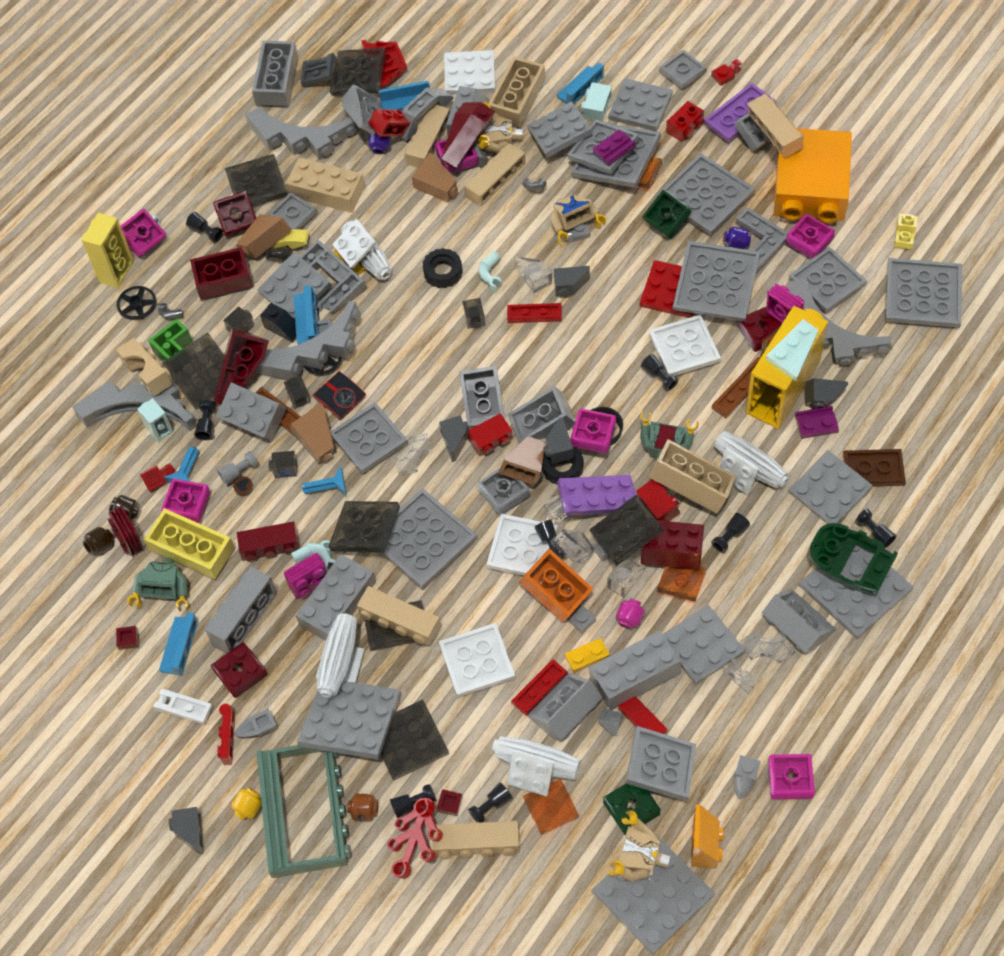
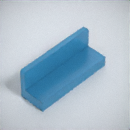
(577, 87)
(401, 96)
(306, 315)
(179, 644)

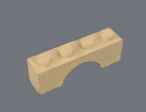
(135, 356)

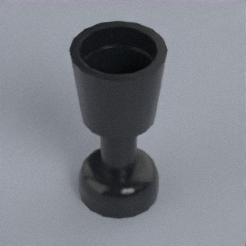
(198, 223)
(655, 368)
(204, 426)
(735, 527)
(879, 532)
(546, 533)
(497, 797)
(404, 804)

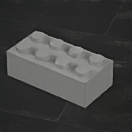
(275, 73)
(335, 594)
(241, 610)
(635, 669)

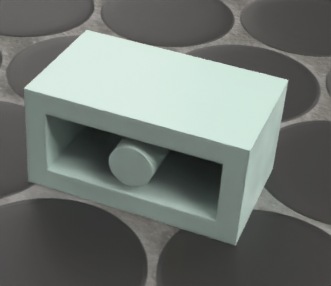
(596, 101)
(155, 420)

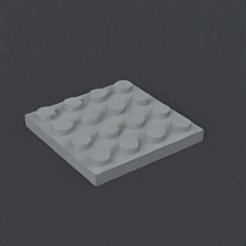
(633, 165)
(709, 192)
(716, 281)
(924, 292)
(426, 538)
(850, 607)
(351, 721)
(655, 905)

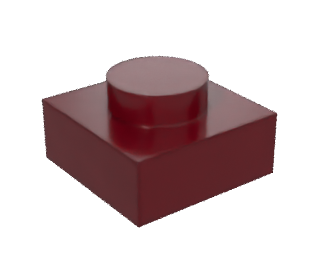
(126, 637)
(449, 802)

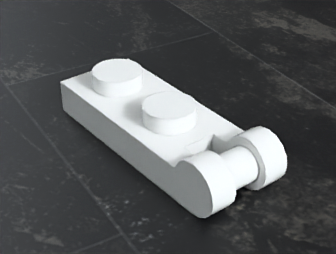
(183, 706)

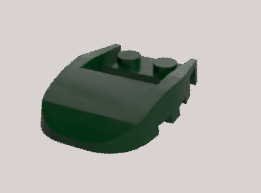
(833, 548)

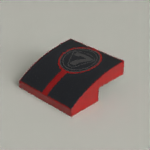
(339, 394)

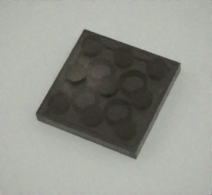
(359, 68)
(258, 178)
(197, 369)
(364, 526)
(626, 530)
(412, 741)

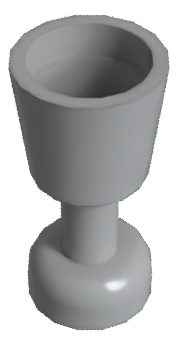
(231, 472)

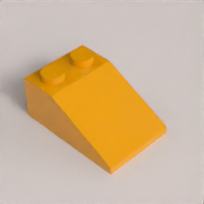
(706, 839)

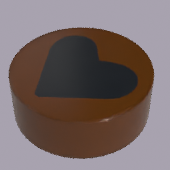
(243, 486)

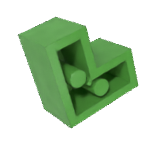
(170, 340)

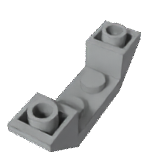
(421, 104)

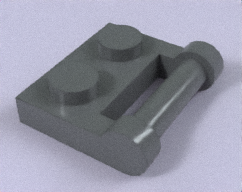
(318, 70)

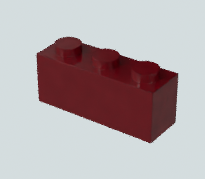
(268, 541)

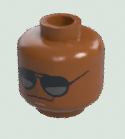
(363, 807)

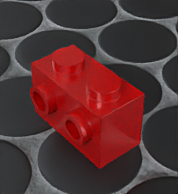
(685, 121)
(389, 122)
(490, 434)
(658, 501)

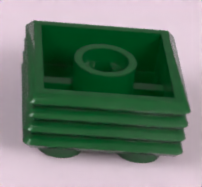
(667, 203)
(618, 800)

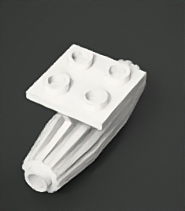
(358, 246)
(748, 463)
(339, 657)
(534, 763)

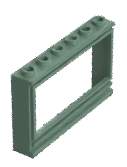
(274, 819)

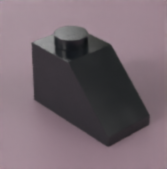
(279, 322)

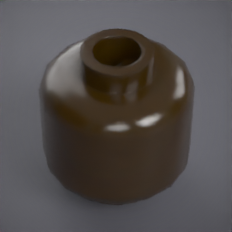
(128, 504)
(98, 540)

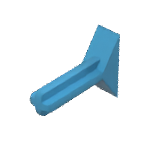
(185, 467)
(326, 484)

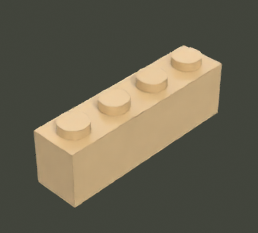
(776, 125)
(428, 133)
(494, 174)
(398, 615)
(477, 838)

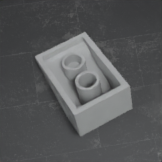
(481, 394)
(540, 415)

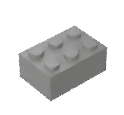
(251, 411)

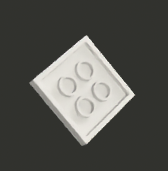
(470, 70)
(684, 346)
(516, 545)
(476, 660)

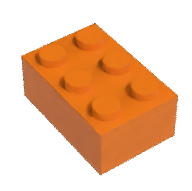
(556, 585)

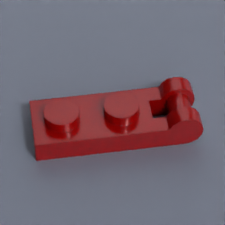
(226, 734)

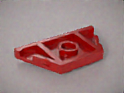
(394, 61)

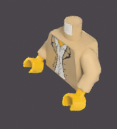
(499, 134)
(639, 852)

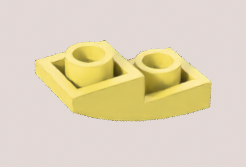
(905, 231)
(294, 239)

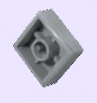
(752, 135)
(502, 499)

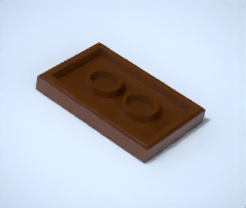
(878, 467)

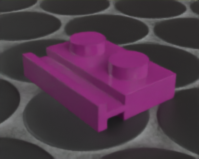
(614, 147)
(816, 422)

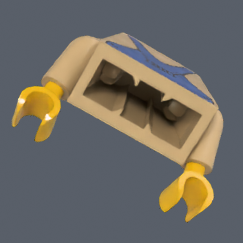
(573, 212)

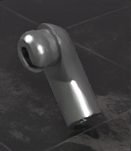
(534, 187)
(169, 314)

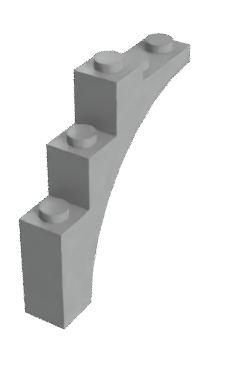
(298, 138)
(335, 340)
(845, 342)
(111, 400)

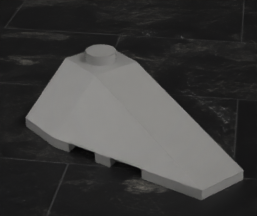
(360, 106)

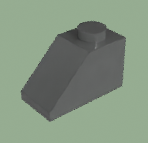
(570, 279)
(822, 391)
(454, 434)
(558, 443)
(188, 827)

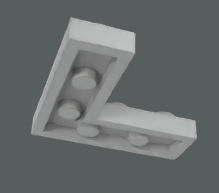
(771, 235)

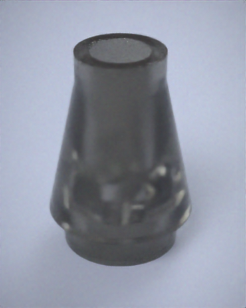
(278, 254)

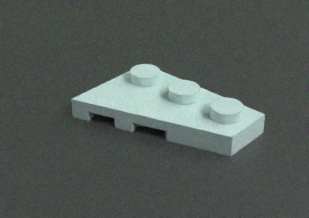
(793, 350)

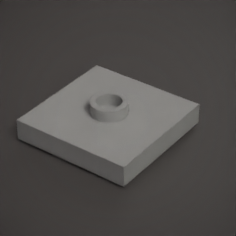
(682, 69)
(294, 211)

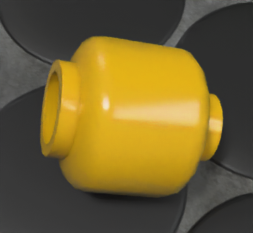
(246, 803)

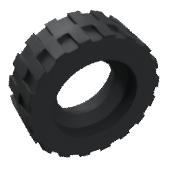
(439, 256)
(575, 471)

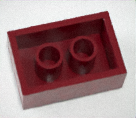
(221, 273)
(676, 546)

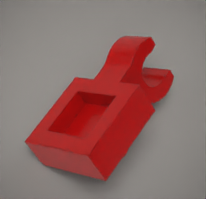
(726, 73)
(154, 477)

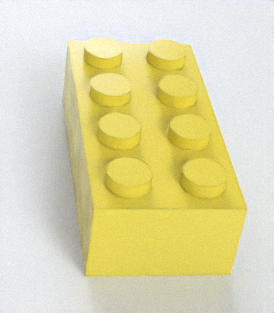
(107, 250)
(189, 543)

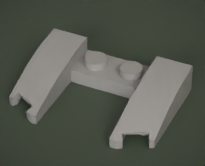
(349, 283)

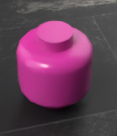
(630, 613)

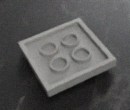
(640, 104)
(559, 129)
(583, 152)
(829, 279)
(290, 280)
(368, 437)
(830, 488)
(703, 644)
(661, 763)

